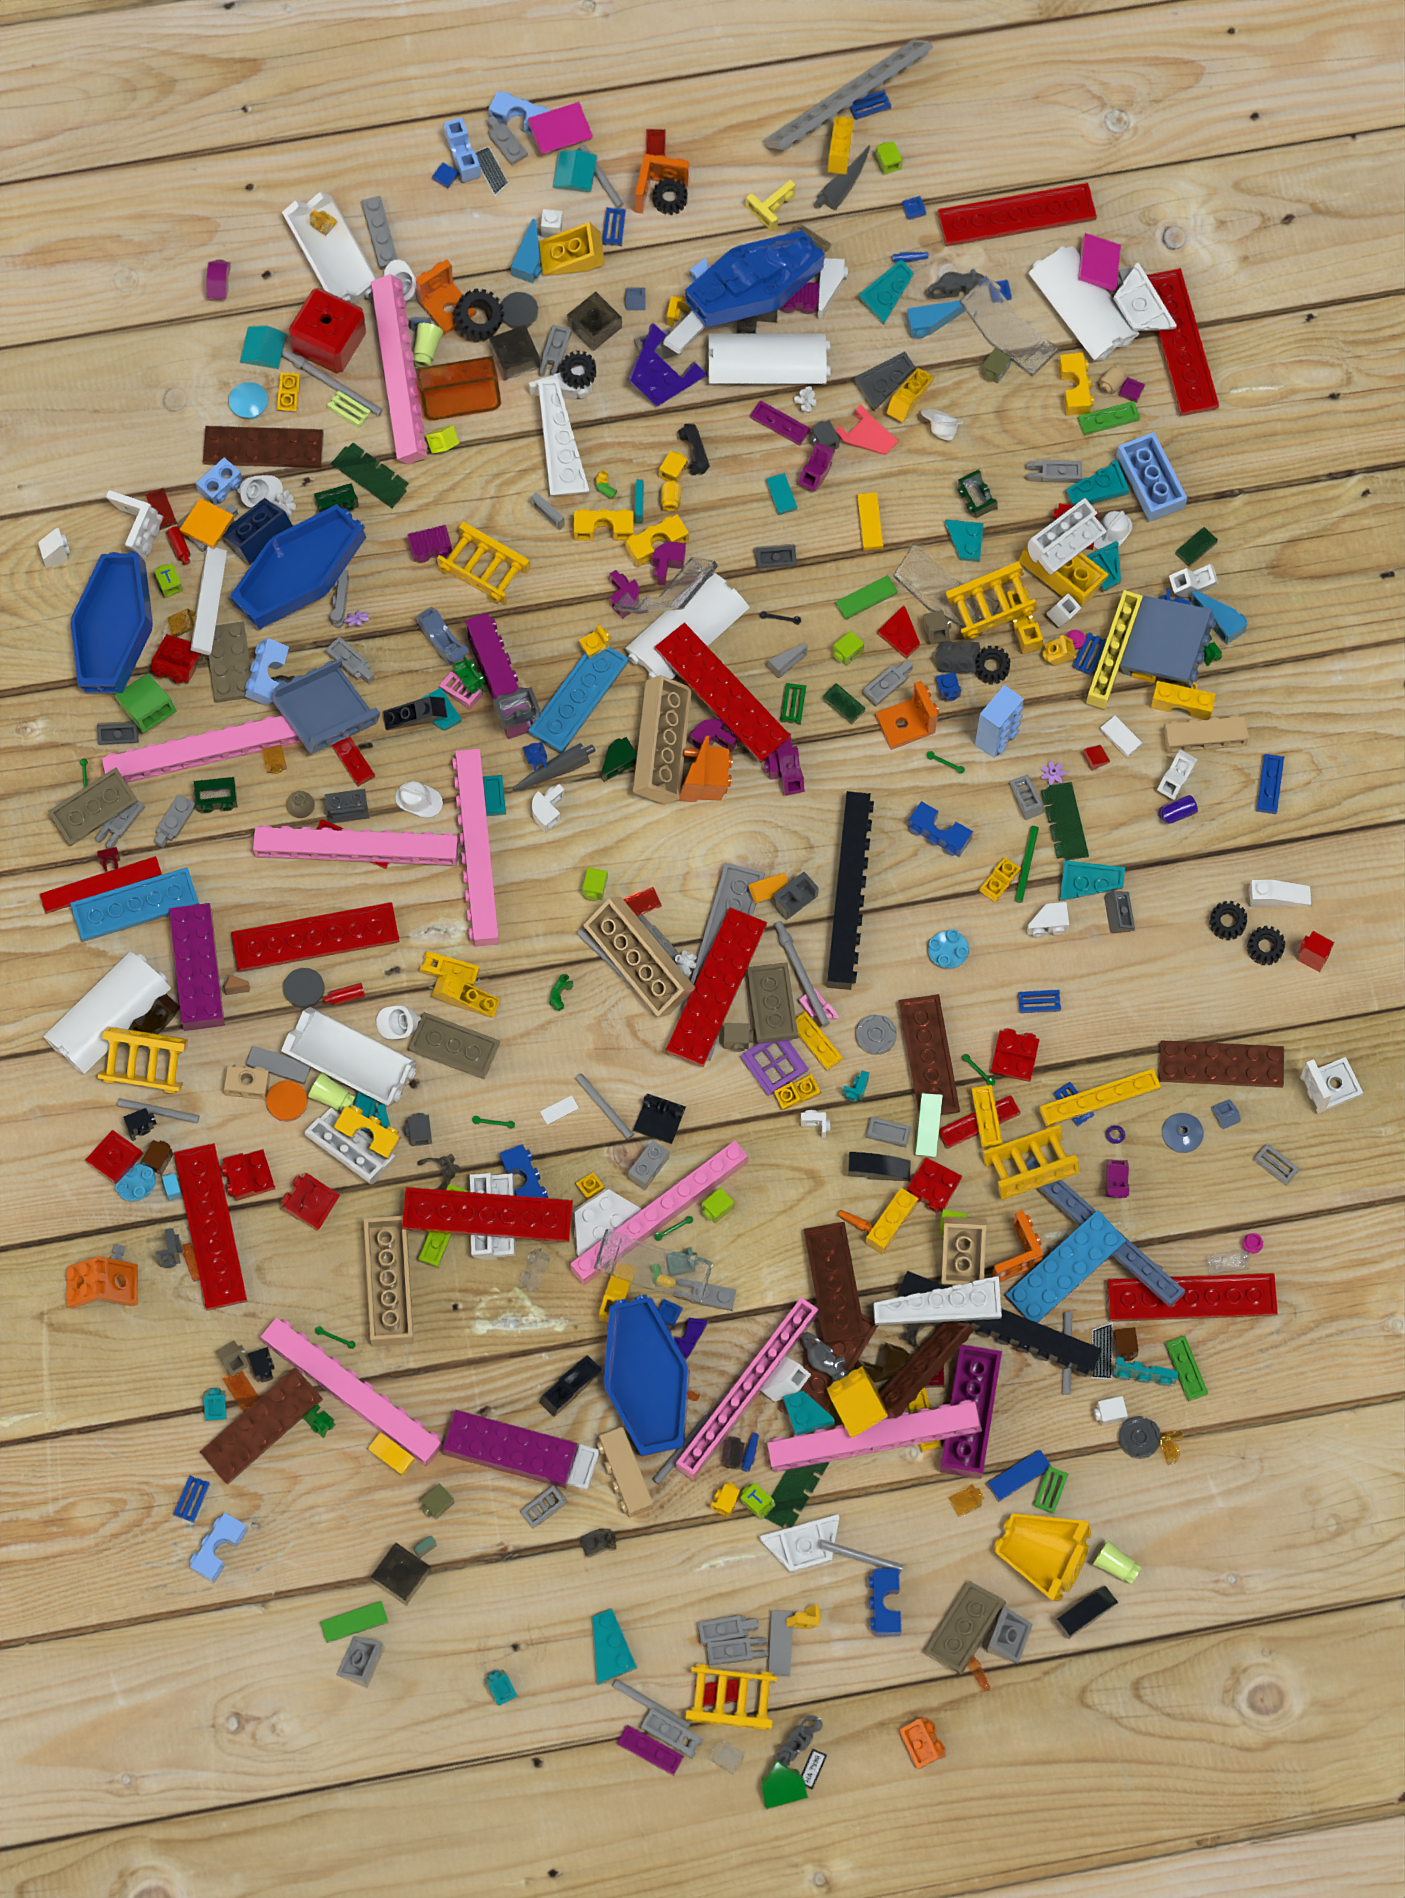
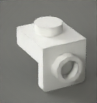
(812, 1118)

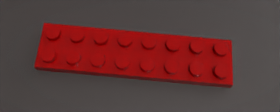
(1017, 214)
(1184, 347)
(722, 692)
(315, 937)
(716, 987)
(487, 1214)
(210, 1227)
(1203, 1298)

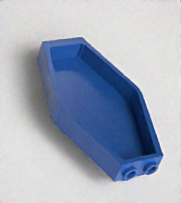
(754, 278)
(298, 566)
(111, 623)
(646, 1375)

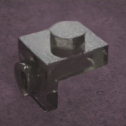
(598, 1542)

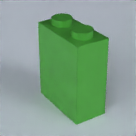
(145, 703)

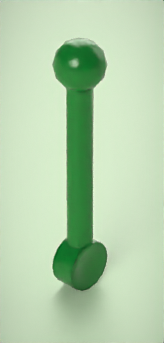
(930, 755)
(84, 762)
(990, 1081)
(476, 1120)
(658, 1236)
(319, 1331)

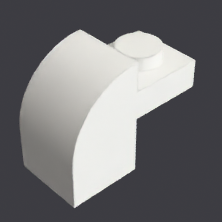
(1186, 581)
(1177, 775)
(543, 807)

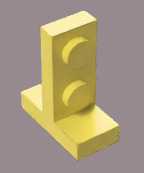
(766, 210)

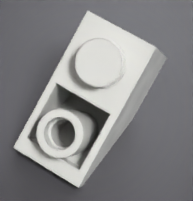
(54, 548)
(1051, 919)
(785, 1380)

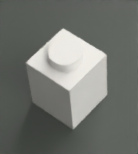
(551, 223)
(1063, 610)
(1111, 1411)

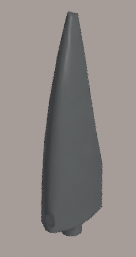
(838, 188)
(559, 765)

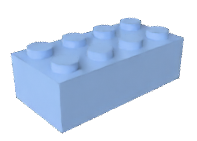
(1151, 477)
(999, 722)

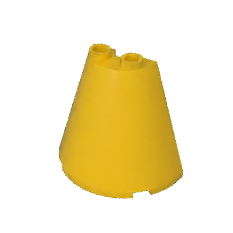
(1045, 1550)

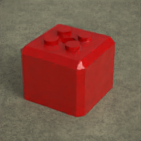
(330, 343)

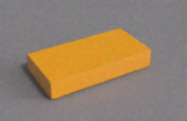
(766, 888)

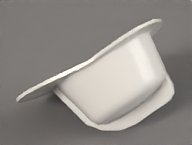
(402, 271)
(941, 423)
(259, 487)
(1117, 527)
(419, 799)
(397, 1022)

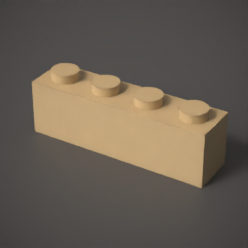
(1206, 734)
(625, 1471)

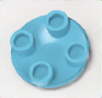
(248, 400)
(948, 949)
(136, 1183)

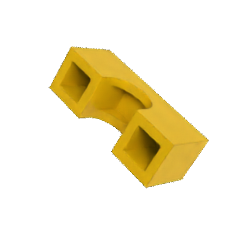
(840, 145)
(1074, 368)
(587, 522)
(669, 530)
(1026, 630)
(1171, 696)
(384, 1139)
(891, 1220)

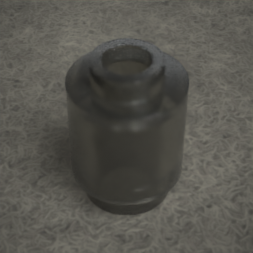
(732, 1453)

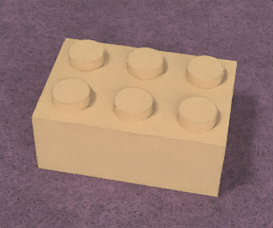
(963, 1250)

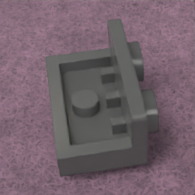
(957, 656)
(170, 1257)

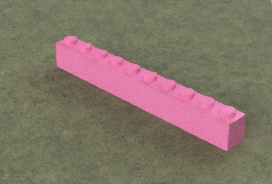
(399, 369)
(201, 749)
(356, 845)
(476, 848)
(669, 1205)
(746, 1389)
(351, 1391)
(885, 1435)

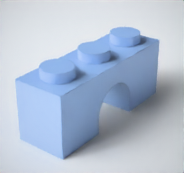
(507, 106)
(461, 150)
(259, 685)
(226, 1530)

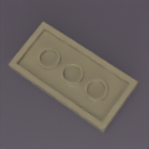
(229, 662)
(93, 806)
(772, 1002)
(454, 1045)
(965, 1627)

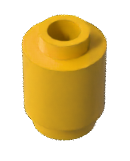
(671, 496)

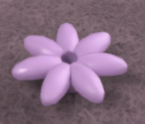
(357, 618)
(1053, 773)

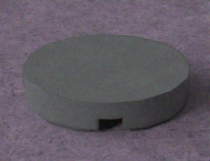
(519, 309)
(304, 987)
(1139, 1437)

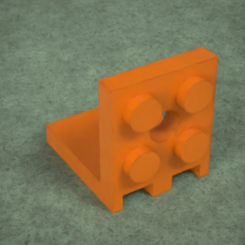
(655, 169)
(436, 292)
(917, 712)
(1031, 1244)
(101, 1282)

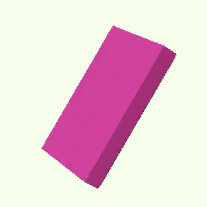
(560, 128)
(1099, 262)

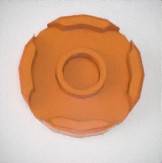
(286, 1100)

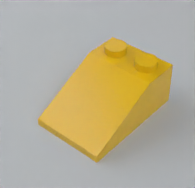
(572, 251)
(857, 1401)

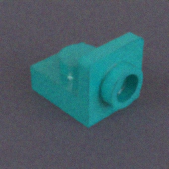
(860, 1084)
(382, 1116)
(215, 1404)
(500, 1686)

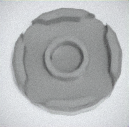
(876, 1034)

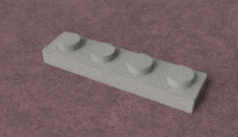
(379, 231)

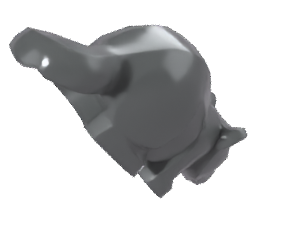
(953, 283)
(822, 1359)
(798, 1740)

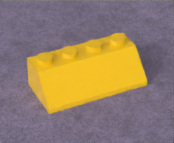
(1077, 577)

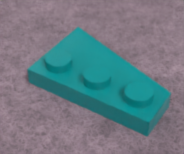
(886, 290)
(1102, 486)
(1088, 879)
(1145, 1375)
(611, 1648)

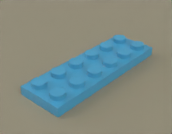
(577, 698)
(133, 904)
(1066, 1267)

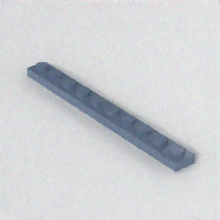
(1127, 1254)

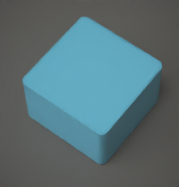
(171, 1187)

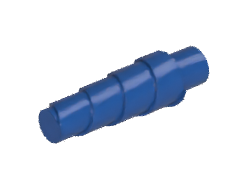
(910, 256)
(749, 1455)

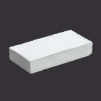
(1121, 736)
(583, 1467)

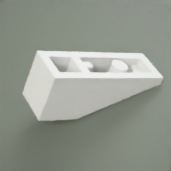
(830, 283)
(567, 392)
(1278, 894)

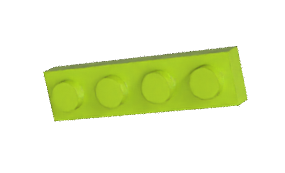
(436, 1242)

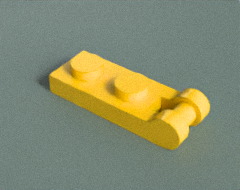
(446, 965)

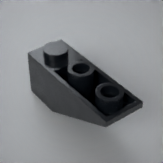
(415, 713)

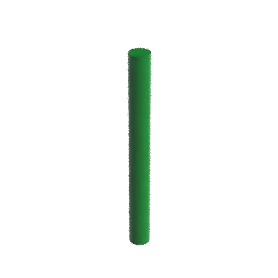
(1026, 864)

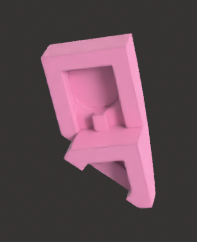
(808, 1007)

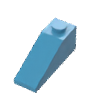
(527, 260)
(930, 318)
(1228, 621)

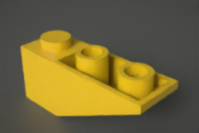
(909, 395)
(465, 996)
(616, 1290)

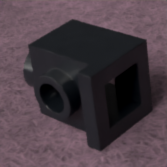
(139, 1123)
(261, 1364)

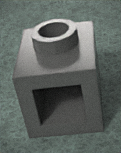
(825, 434)
(419, 1129)

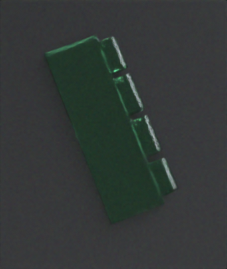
(374, 480)
(1067, 819)
(790, 1493)

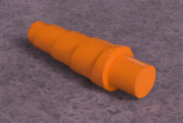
(860, 1223)

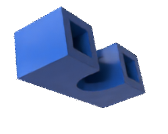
(952, 840)
(518, 1161)
(885, 1622)

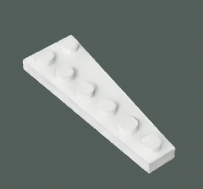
(562, 457)
(958, 1303)

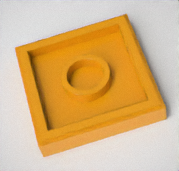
(207, 523)

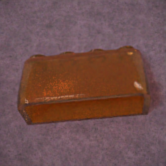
(459, 388)

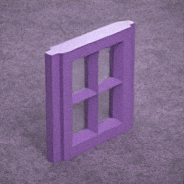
(774, 1064)

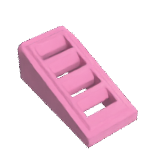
(468, 703)

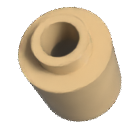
(1112, 379)

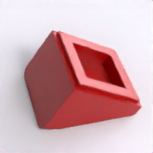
(1095, 756)

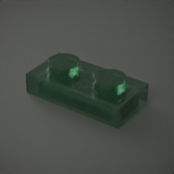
(1196, 547)
(843, 703)

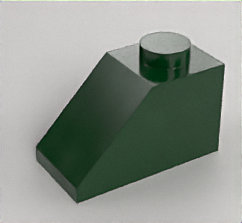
(618, 759)

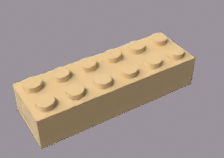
(662, 739)
(639, 956)
(388, 1281)

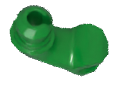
(555, 998)

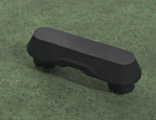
(701, 462)

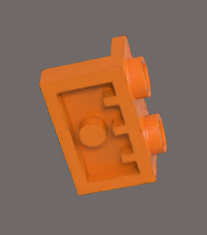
(923, 1742)

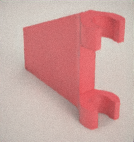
(867, 434)

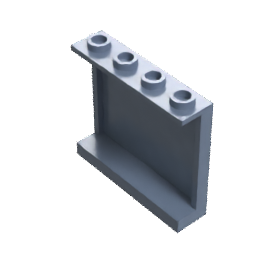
(1168, 640)
(323, 707)

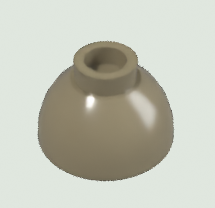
(300, 804)

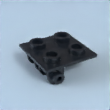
(659, 1118)

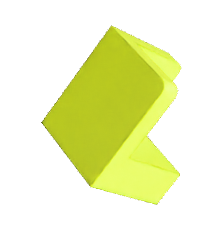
(442, 439)

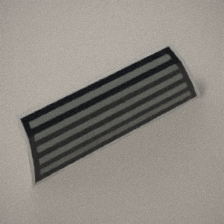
(491, 170)
(1102, 1338)

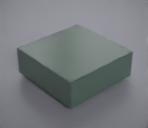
(425, 1546)

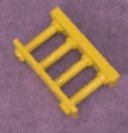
(484, 544)
(991, 581)
(154, 1042)
(1036, 1177)
(739, 1718)

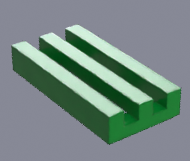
(791, 718)

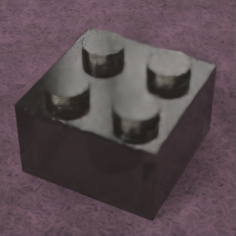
(594, 321)
(514, 352)
(400, 1573)

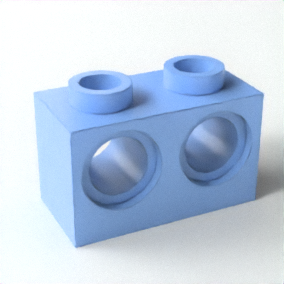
(215, 479)

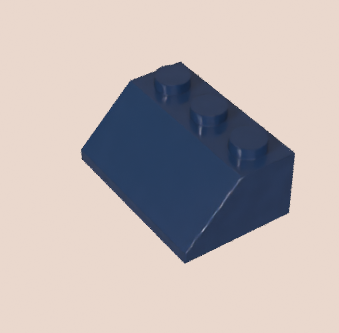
(255, 528)

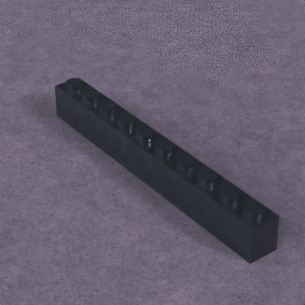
(849, 890)
(1022, 1333)

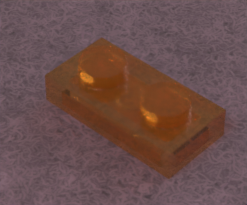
(241, 1390)

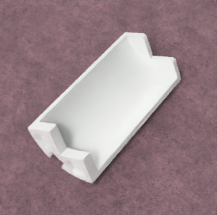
(333, 257)
(1083, 306)
(768, 358)
(706, 614)
(114, 1002)
(350, 1056)

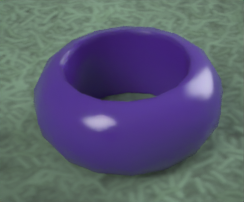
(1115, 1141)

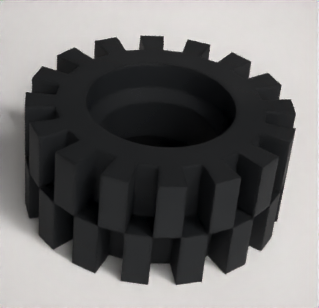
(670, 185)
(578, 359)
(998, 655)
(1219, 928)
(1257, 953)

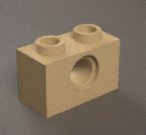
(255, 1090)

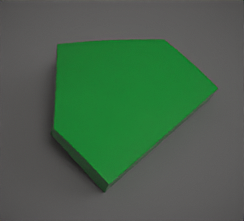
(782, 1786)

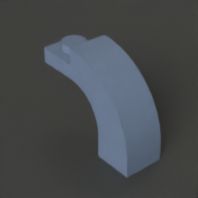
(440, 636)

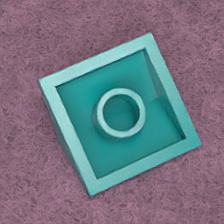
(575, 170)
(263, 346)

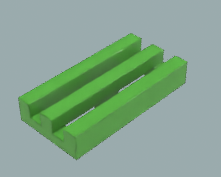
(1045, 1507)

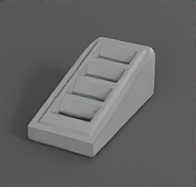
(782, 663)
(1031, 808)
(548, 1512)

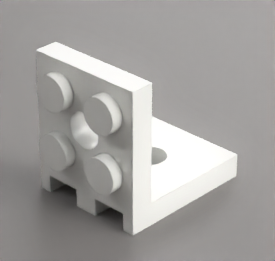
(145, 526)
(1319, 1085)

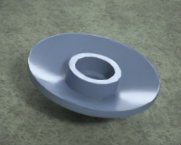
(1180, 1141)

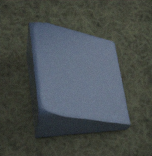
(635, 298)
(414, 321)
(1226, 1114)

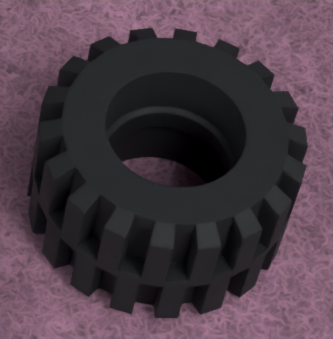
(467, 325)

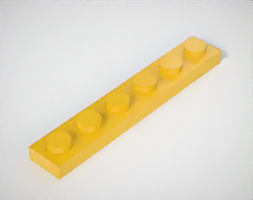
(1099, 1097)

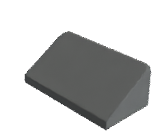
(775, 555)
(117, 733)
(1119, 912)

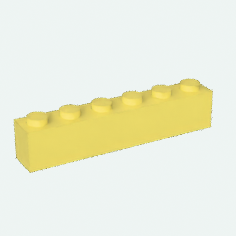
(1114, 650)

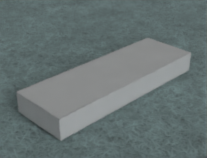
(279, 1065)
(780, 1643)

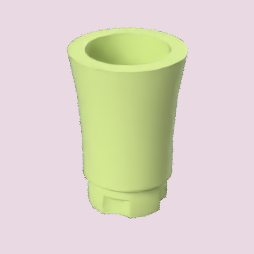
(426, 344)
(331, 1093)
(1117, 1563)

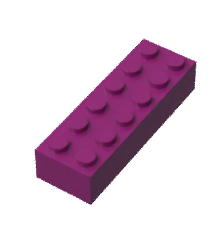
(494, 663)
(197, 967)
(974, 1381)
(510, 1449)

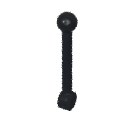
(796, 620)

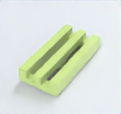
(335, 400)

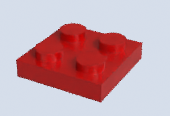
(114, 1157)

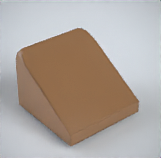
(236, 985)

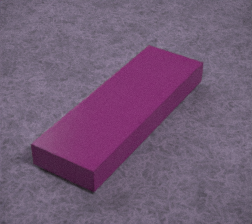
(780, 423)
(650, 1750)

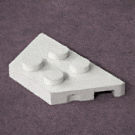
(1142, 303)
(600, 1213)
(800, 1545)

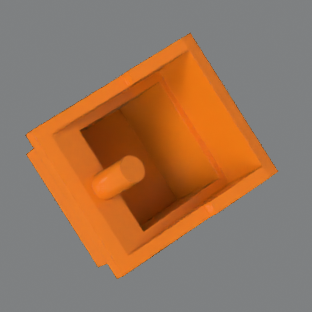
(708, 774)

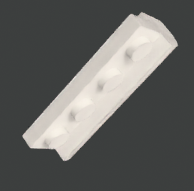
(1066, 537)
(349, 1151)
(486, 1246)

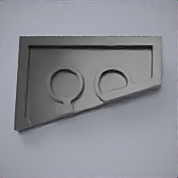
(884, 379)

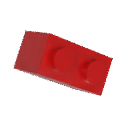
(1315, 950)

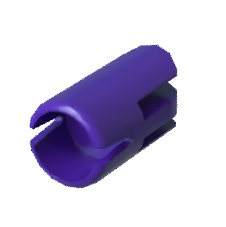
(1178, 809)

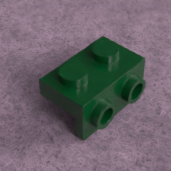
(342, 496)

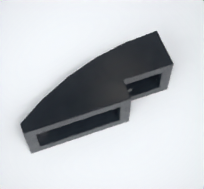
(878, 1167)
(570, 1385)
(1086, 1612)

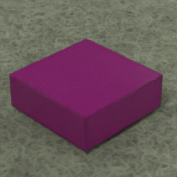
(1131, 389)

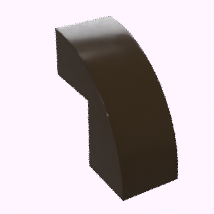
(158, 1017)
(889, 1363)

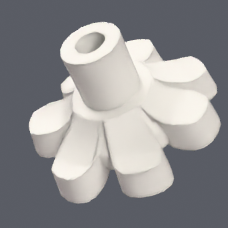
(805, 399)
(284, 502)
(686, 962)

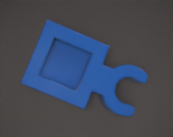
(535, 754)

